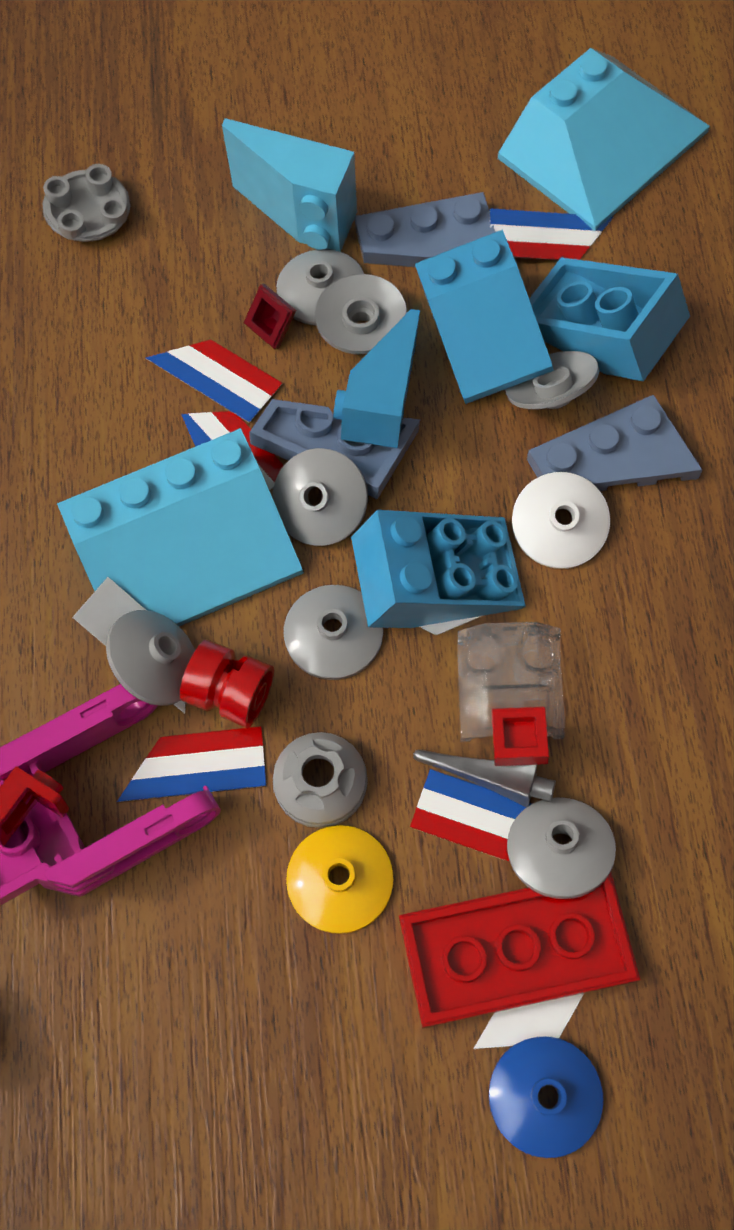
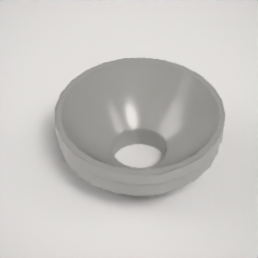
(326, 804)

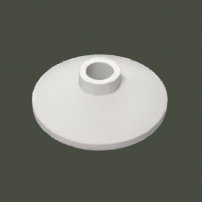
(547, 539)

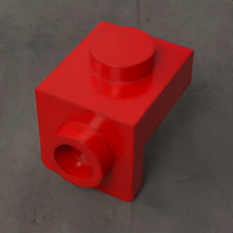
(21, 793)

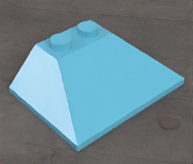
(598, 137)

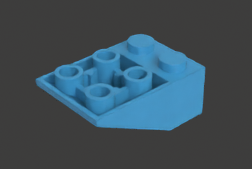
(434, 568)

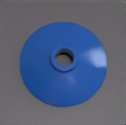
(516, 1103)

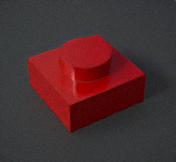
(520, 736)

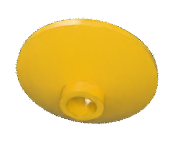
(343, 906)

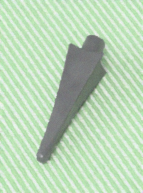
(512, 782)

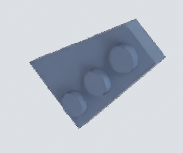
(422, 230)
(295, 427)
(620, 448)

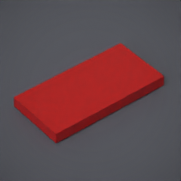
(515, 952)

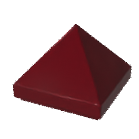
(269, 316)

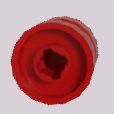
(222, 681)

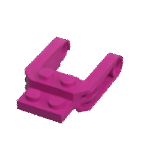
(48, 846)

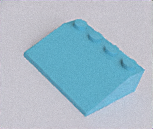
(185, 531)

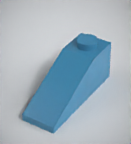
(379, 387)

